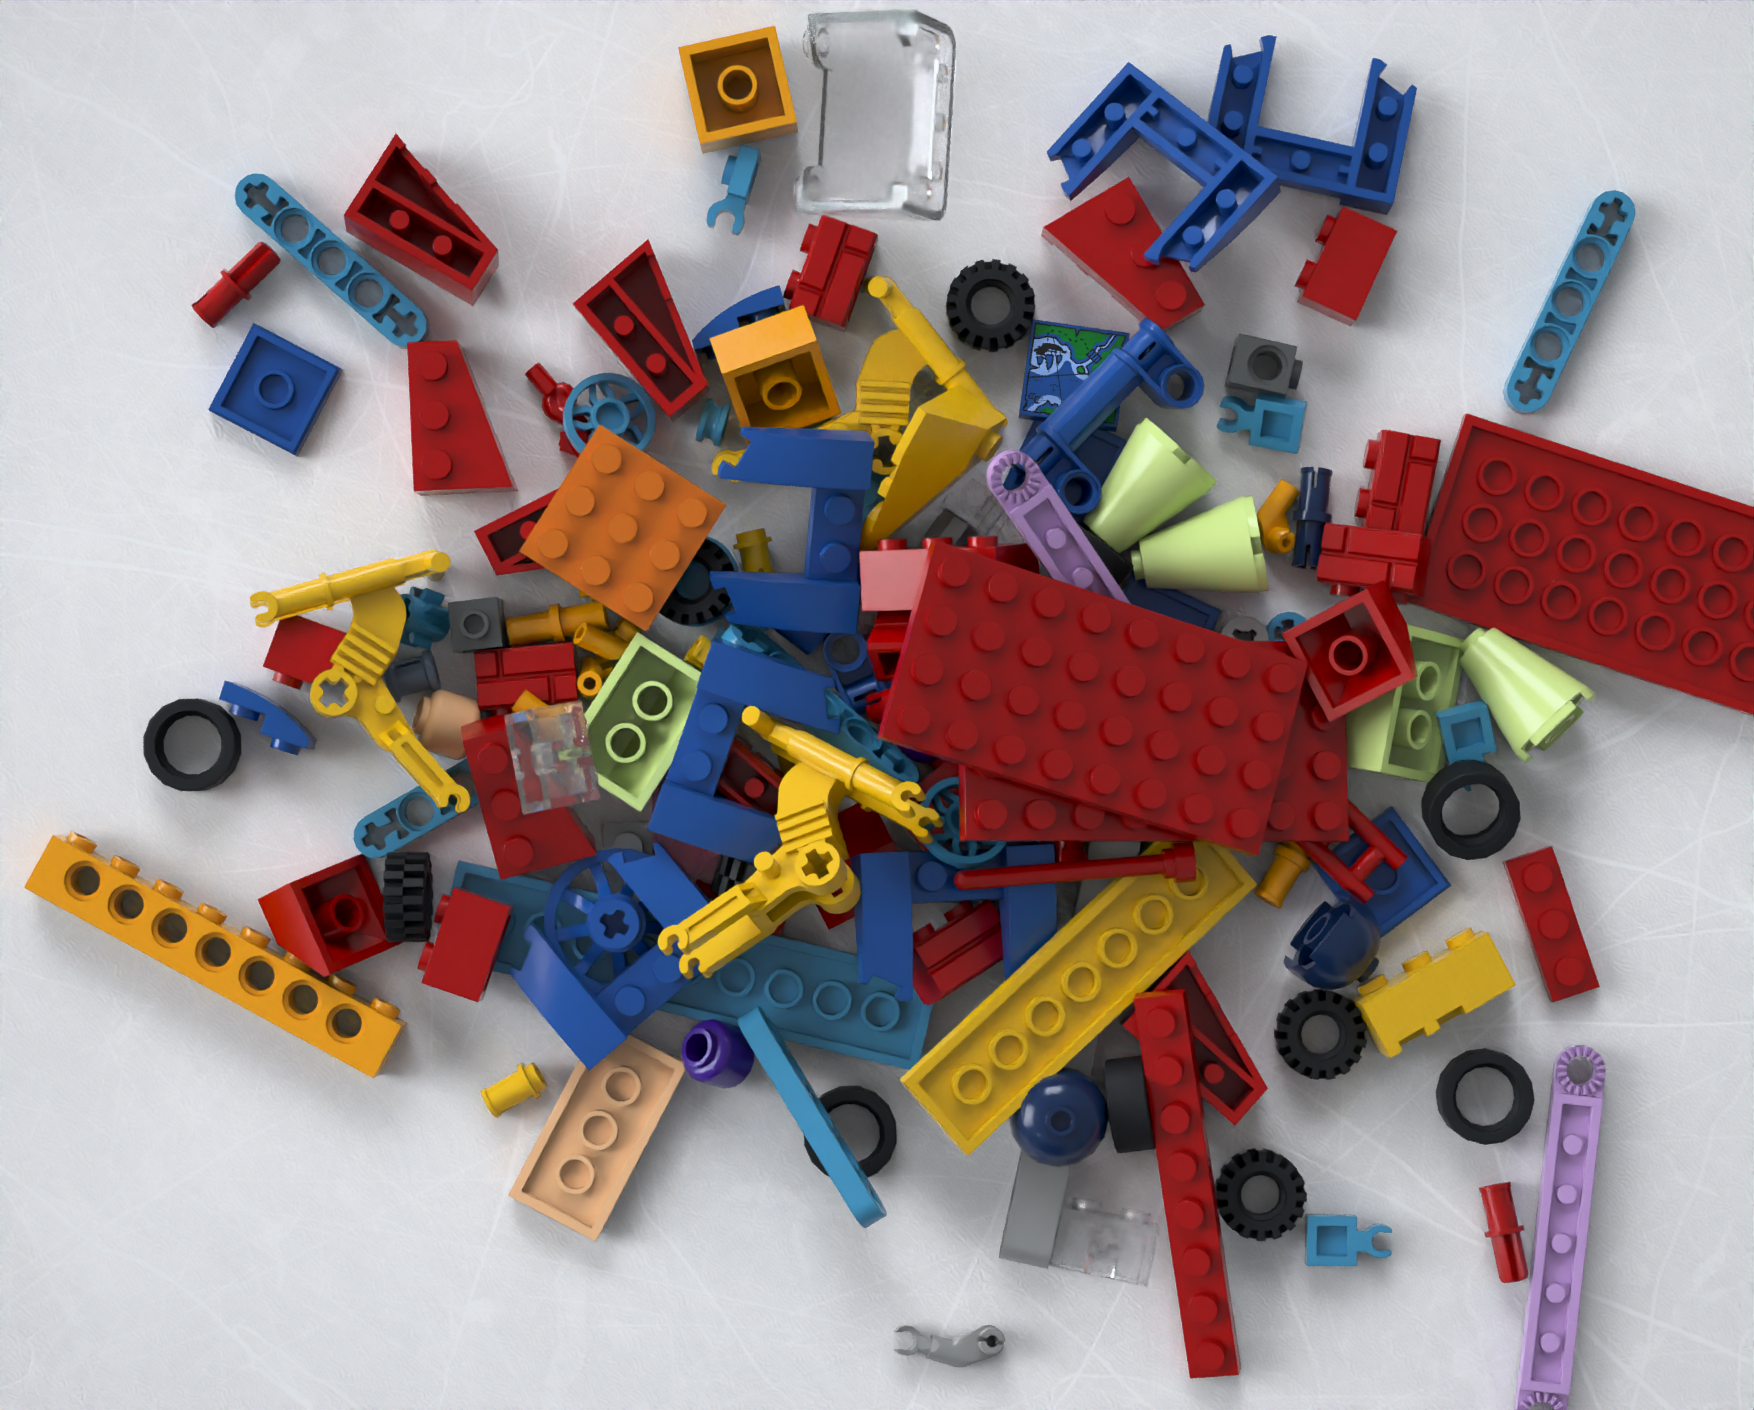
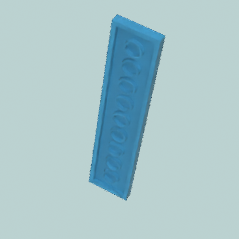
(801, 986)

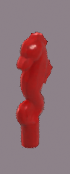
(553, 402)

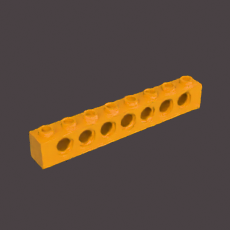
(57, 882)

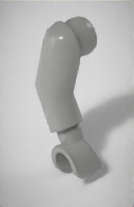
(956, 1352)

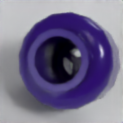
(717, 1054)

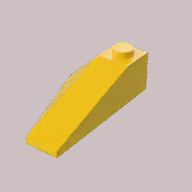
(934, 453)

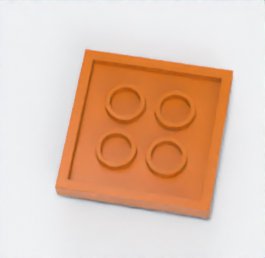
(622, 528)

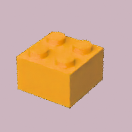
(738, 89)
(776, 372)

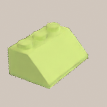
(640, 720)
(1400, 728)

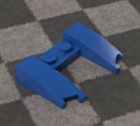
(1137, 108)
(1358, 174)
(839, 472)
(729, 682)
(899, 879)
(601, 1021)

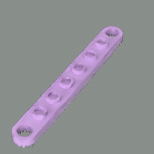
(1050, 527)
(1560, 1234)

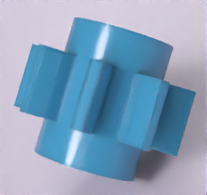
(425, 618)

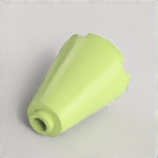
(1146, 488)
(1206, 552)
(1522, 690)

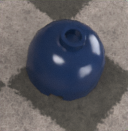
(1336, 944)
(1061, 1119)

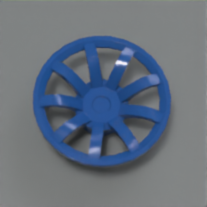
(613, 921)

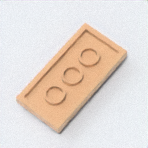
(597, 1135)

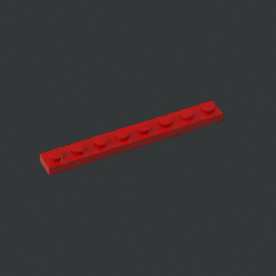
(1187, 1183)

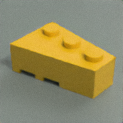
(1432, 990)

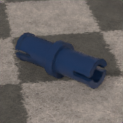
(1311, 516)

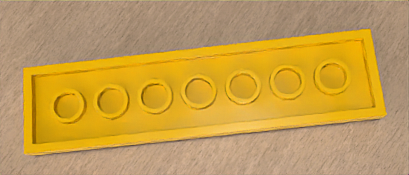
(1070, 992)

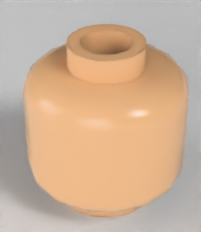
(440, 720)

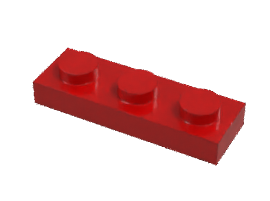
(1551, 924)

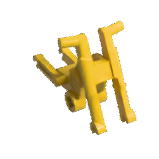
(889, 374)
(366, 655)
(812, 852)

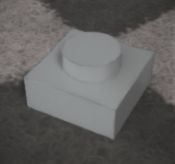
(627, 836)

